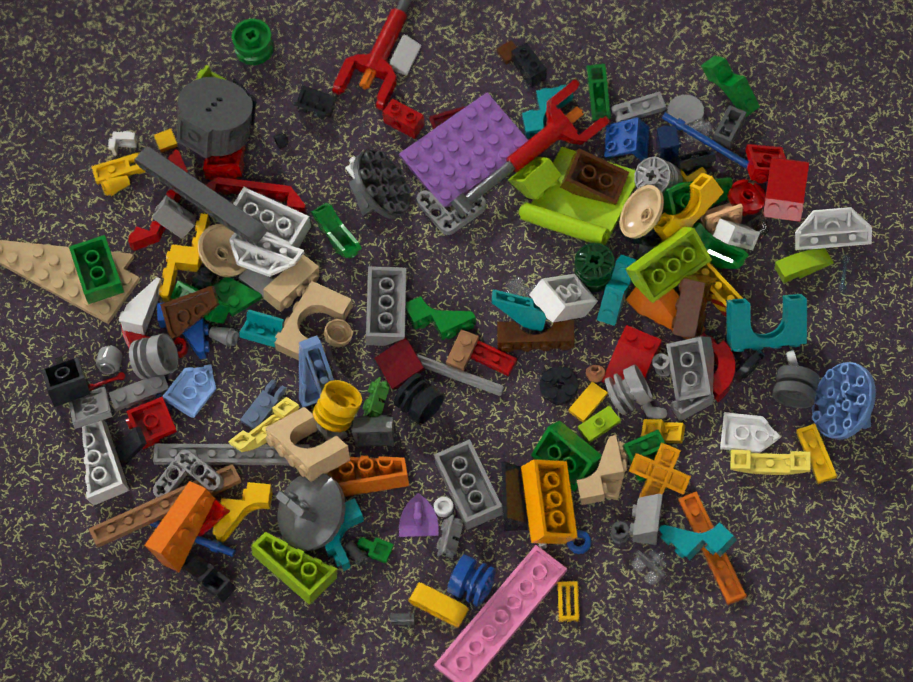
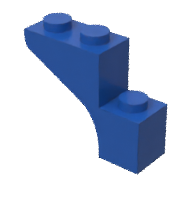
(195, 335)

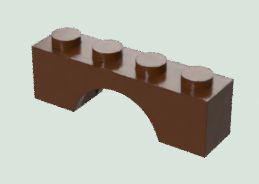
(512, 337)

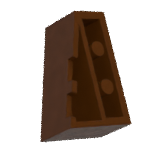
(692, 305)

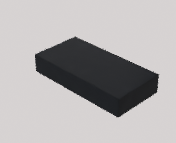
(130, 445)

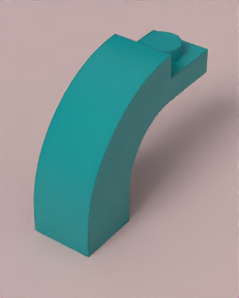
(351, 518)

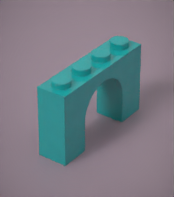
(790, 332)

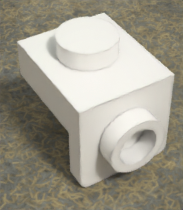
(122, 139)

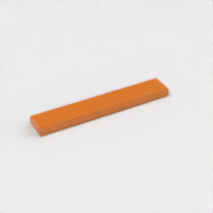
(720, 566)

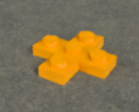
(660, 472)

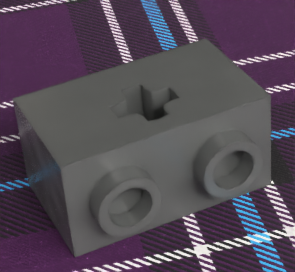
(730, 127)

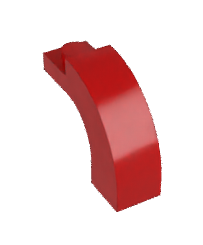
(725, 370)

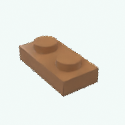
(462, 350)

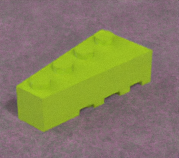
(299, 571)

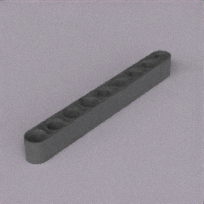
(201, 195)

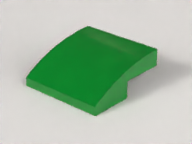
(646, 446)

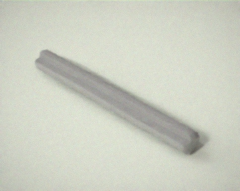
(461, 376)

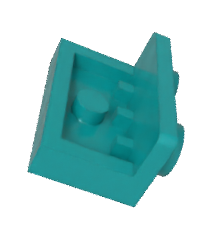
(261, 328)

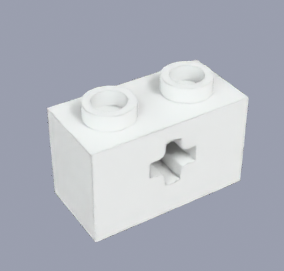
(736, 234)

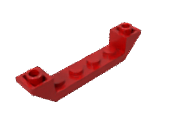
(274, 191)
(141, 237)

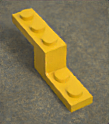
(182, 258)

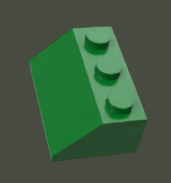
(562, 444)

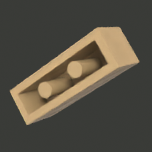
(291, 283)

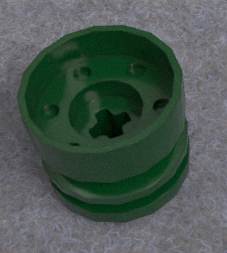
(594, 266)

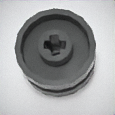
(796, 386)

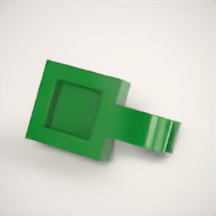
(378, 550)

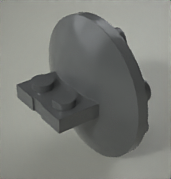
(379, 185)
(311, 512)

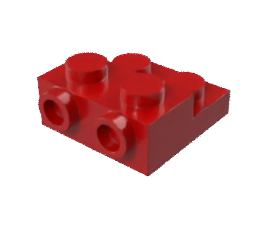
(760, 160)
(225, 166)
(153, 420)

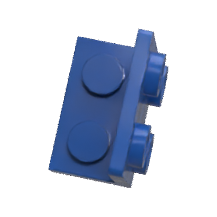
(627, 138)

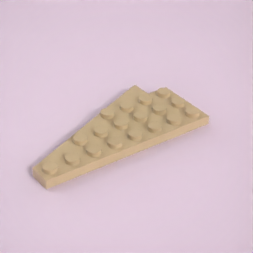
(55, 272)

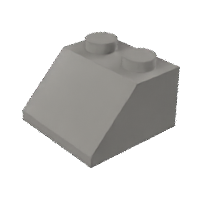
(646, 519)

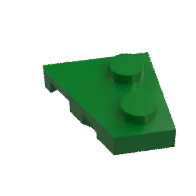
(236, 295)

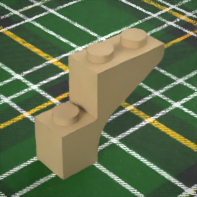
(610, 468)

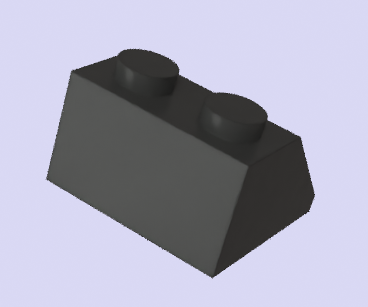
(373, 431)

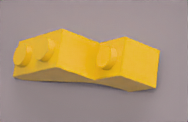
(255, 496)

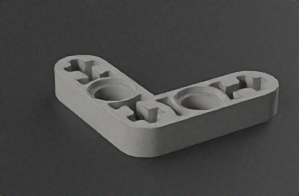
(447, 217)
(185, 468)

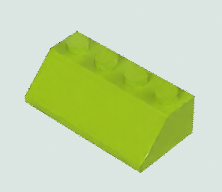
(669, 263)

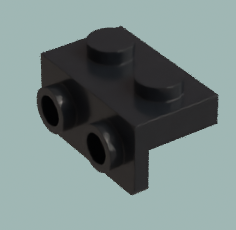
(315, 101)

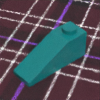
(520, 309)

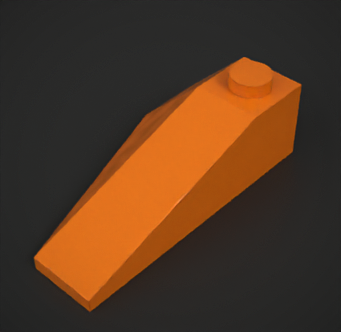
(660, 311)

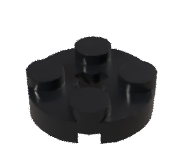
(561, 375)

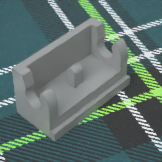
(174, 217)
(686, 408)

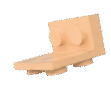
(726, 212)

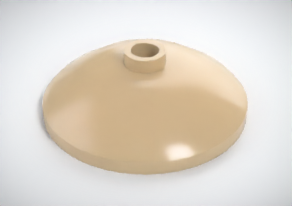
(641, 211)
(214, 242)

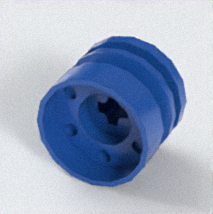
(471, 580)

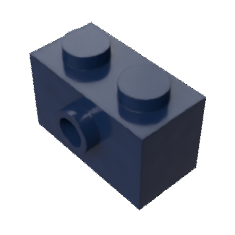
(667, 143)

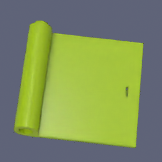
(573, 214)

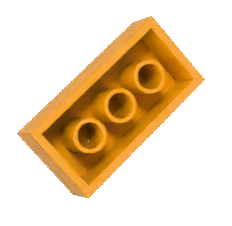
(549, 502)

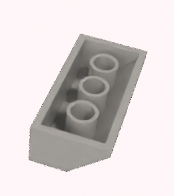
(385, 305)

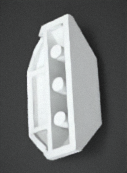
(833, 229)
(266, 257)

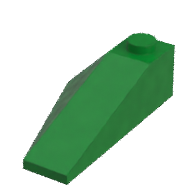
(678, 196)

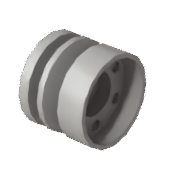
(666, 174)
(153, 356)
(631, 388)

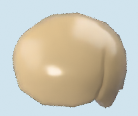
(338, 333)

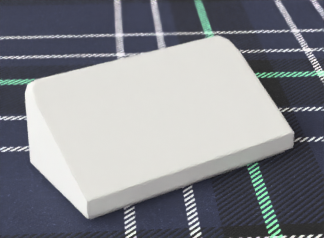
(404, 55)

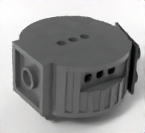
(215, 116)

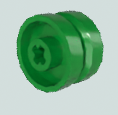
(252, 41)

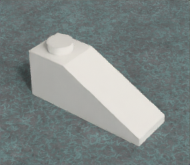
(140, 309)

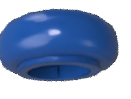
(580, 549)

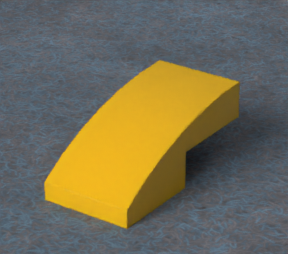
(670, 431)

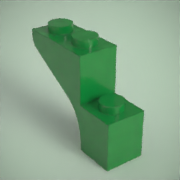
(734, 85)
(338, 235)
(721, 253)
(446, 322)

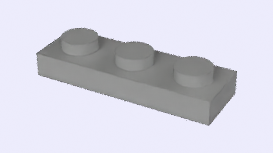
(138, 392)

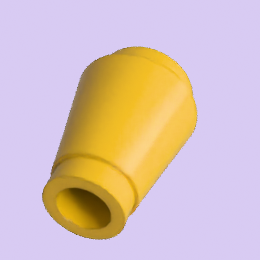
(114, 185)

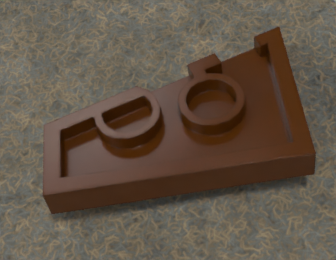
(188, 310)

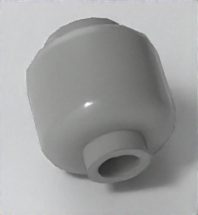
(109, 359)

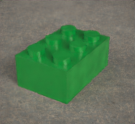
(96, 269)

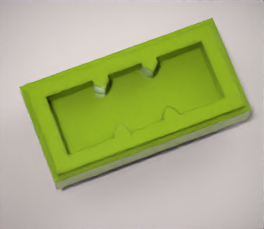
(599, 424)

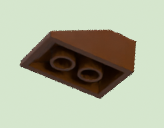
(594, 178)

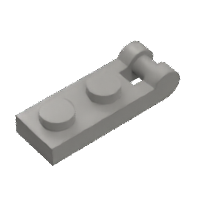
(639, 107)

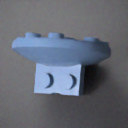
(844, 401)

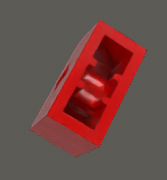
(403, 118)

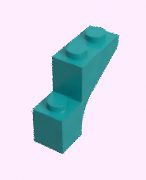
(534, 120)
(615, 291)
(690, 543)

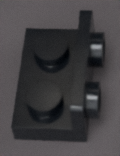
(694, 161)

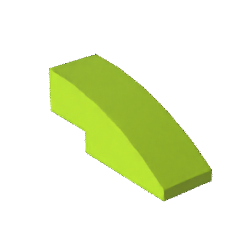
(802, 264)

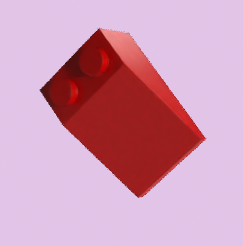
(786, 189)
(633, 348)

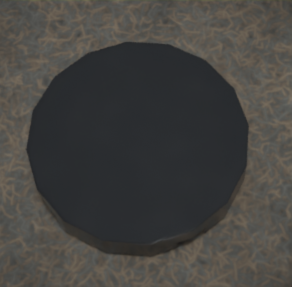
(749, 366)

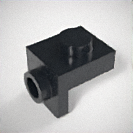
(203, 278)

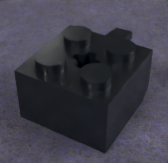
(65, 381)

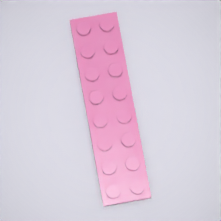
(501, 617)

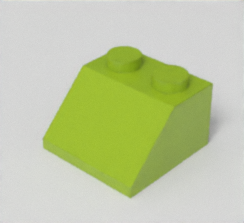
(536, 178)

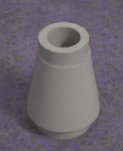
(226, 336)

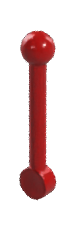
(121, 376)

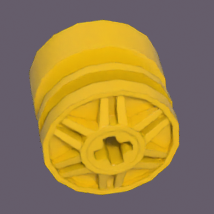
(337, 406)

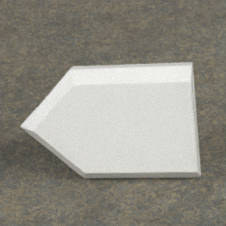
(746, 433)

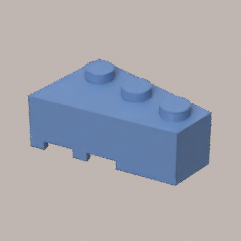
(313, 371)

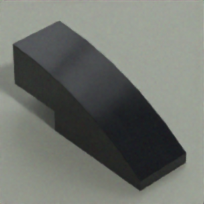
(208, 577)

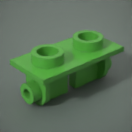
(377, 391)

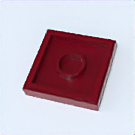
(399, 363)

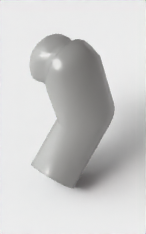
(654, 412)

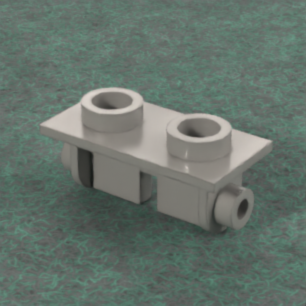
(450, 528)

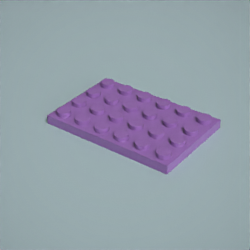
(463, 150)

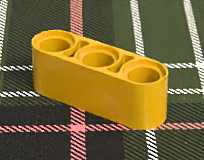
(438, 604)

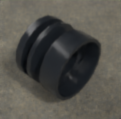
(419, 399)

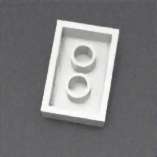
(563, 298)

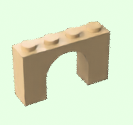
(314, 300)
(308, 461)

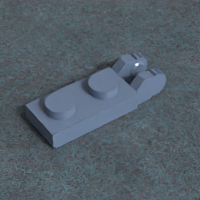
(262, 406)

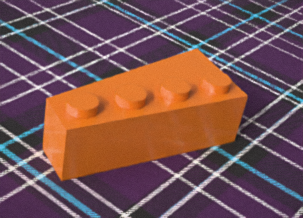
(370, 474)
(180, 526)

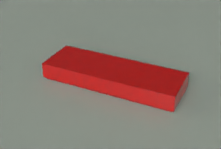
(493, 358)

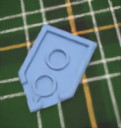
(191, 390)

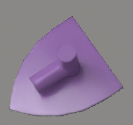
(418, 519)

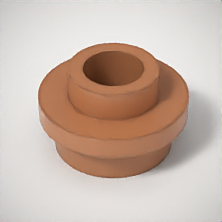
(595, 373)

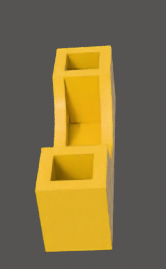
(703, 193)

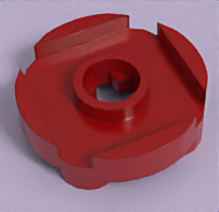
(754, 191)

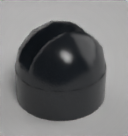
(281, 140)

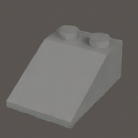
(691, 367)

